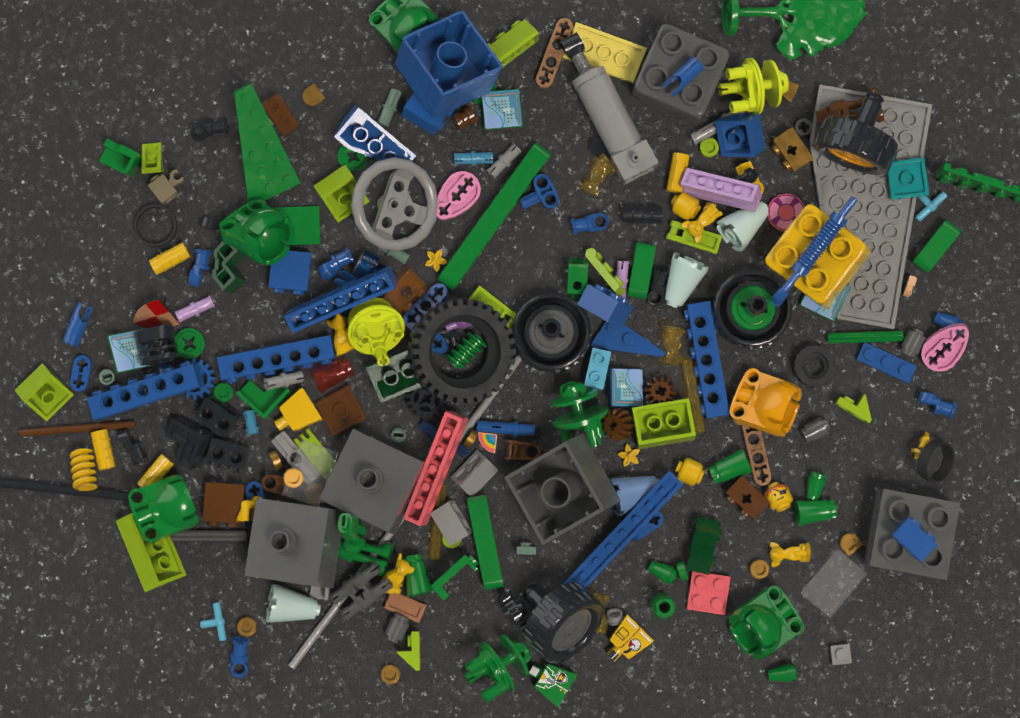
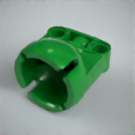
(400, 19)
(258, 232)
(164, 508)
(765, 623)

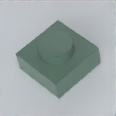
(526, 548)

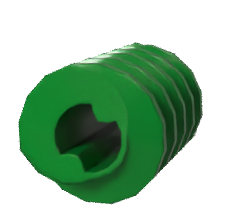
(466, 350)

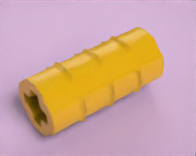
(677, 170)
(169, 258)
(103, 450)
(156, 471)

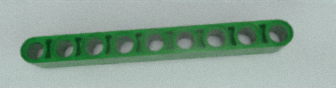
(494, 216)

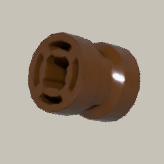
(464, 118)

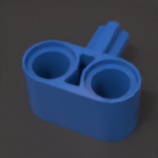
(541, 194)

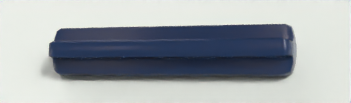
(432, 431)

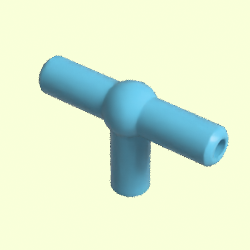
(930, 205)
(218, 621)

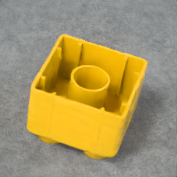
(834, 267)

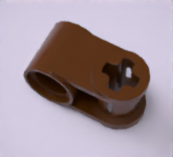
(520, 450)
(278, 489)

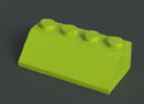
(154, 563)

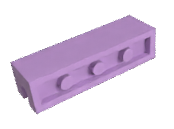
(721, 189)

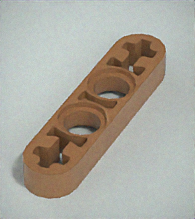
(551, 52)
(751, 450)

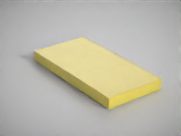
(618, 56)

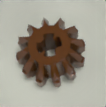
(661, 384)
(618, 424)

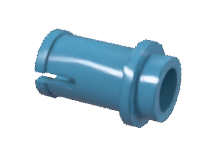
(250, 422)

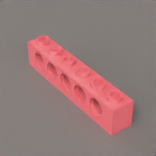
(436, 468)

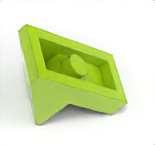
(152, 158)
(861, 409)
(413, 656)

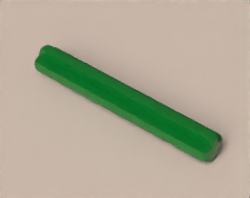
(860, 337)

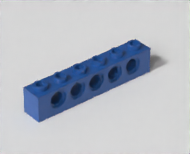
(341, 299)
(704, 311)
(227, 363)
(192, 380)

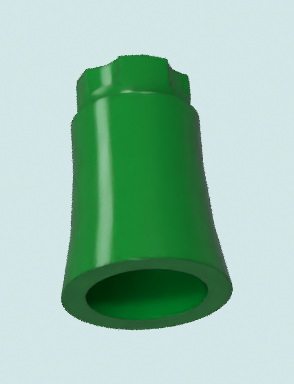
(730, 467)
(814, 511)
(418, 581)
(654, 606)

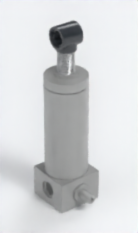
(628, 151)

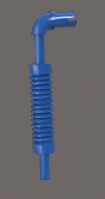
(814, 250)

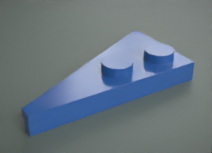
(624, 339)

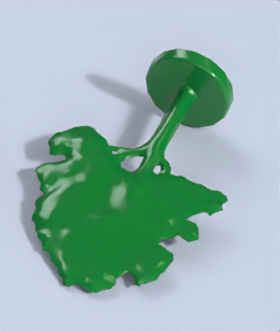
(814, 23)

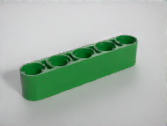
(485, 542)

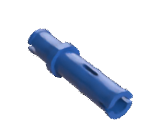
(506, 428)

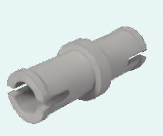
(503, 161)
(283, 380)

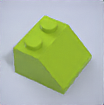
(337, 192)
(44, 392)

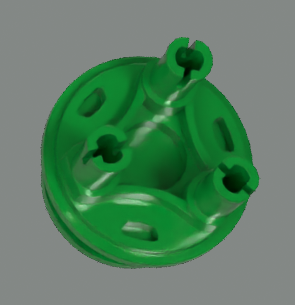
(581, 418)
(491, 665)

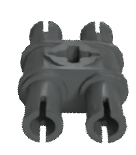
(354, 584)

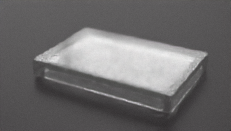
(316, 467)
(833, 583)

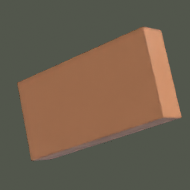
(405, 606)

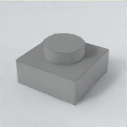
(840, 654)

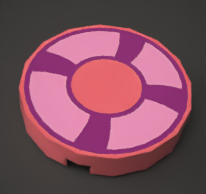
(783, 211)

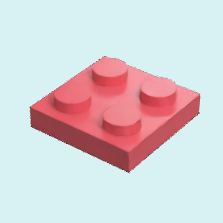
(708, 593)

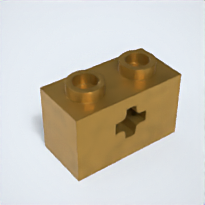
(791, 140)

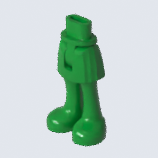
(351, 529)
(382, 550)

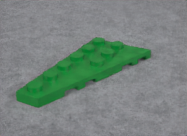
(263, 156)
(977, 181)

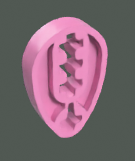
(467, 200)
(951, 356)

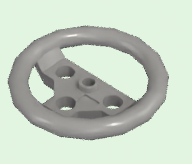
(393, 204)

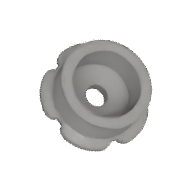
(614, 617)

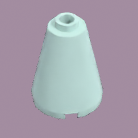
(742, 225)
(683, 278)
(290, 605)

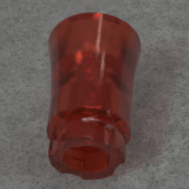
(331, 374)

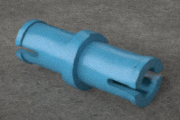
(473, 158)

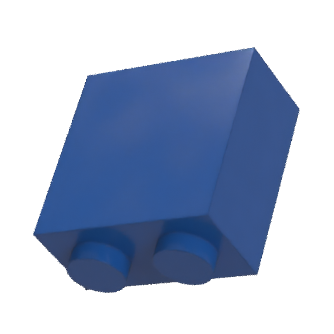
(418, 114)
(291, 273)

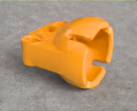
(766, 403)

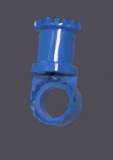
(588, 223)
(201, 263)
(330, 268)
(940, 406)
(239, 656)

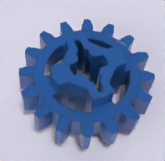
(204, 370)

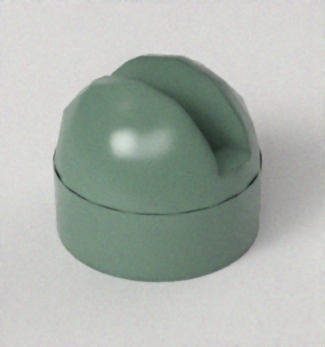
(108, 380)
(398, 439)

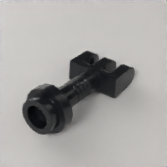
(750, 176)

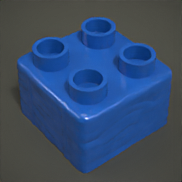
(448, 64)

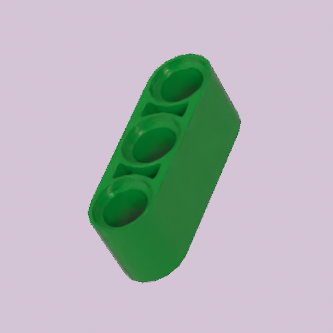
(936, 246)
(641, 270)

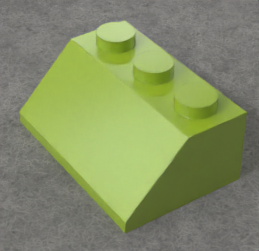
(514, 42)
(663, 423)

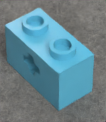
(597, 368)

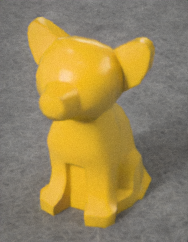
(709, 214)
(341, 342)
(800, 553)
(397, 575)

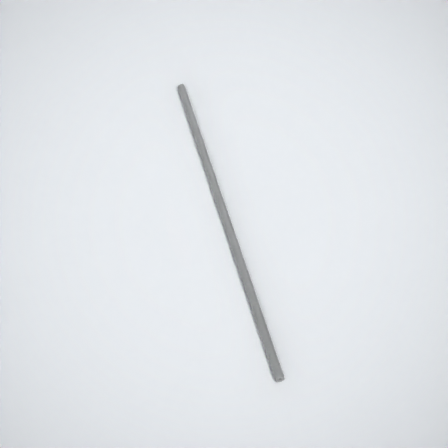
(387, 536)

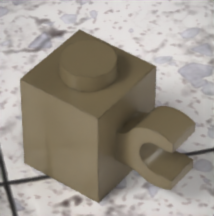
(164, 188)

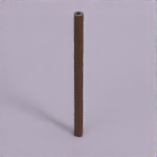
(76, 428)

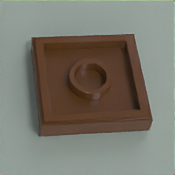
(341, 410)

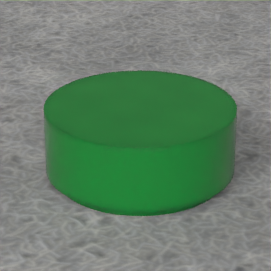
(223, 392)
(682, 571)

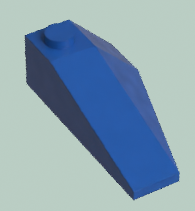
(367, 137)

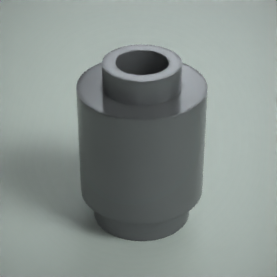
(913, 342)
(815, 429)
(396, 628)

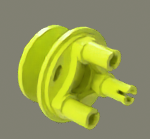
(755, 86)
(375, 328)

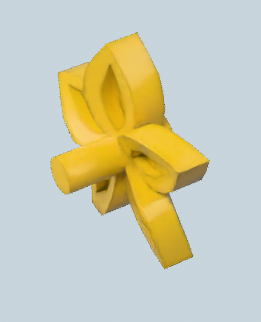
(435, 260)
(629, 455)

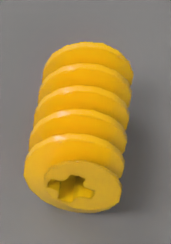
(81, 470)

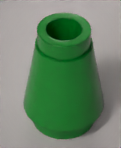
(815, 484)
(664, 572)
(784, 673)

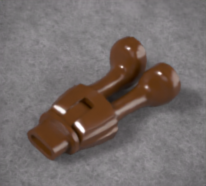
(842, 108)

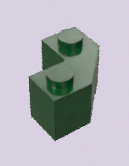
(225, 270)
(702, 547)

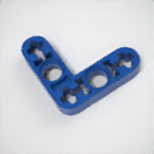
(417, 306)

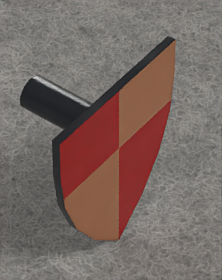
(155, 314)

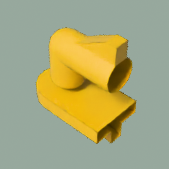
(923, 441)
(244, 511)

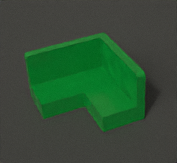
(121, 158)
(263, 402)

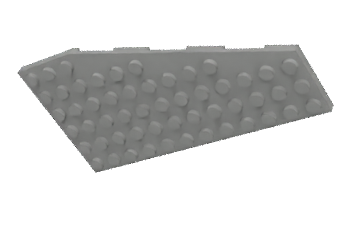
(874, 217)

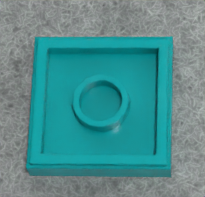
(908, 179)

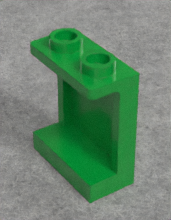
(438, 585)

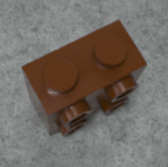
(223, 503)

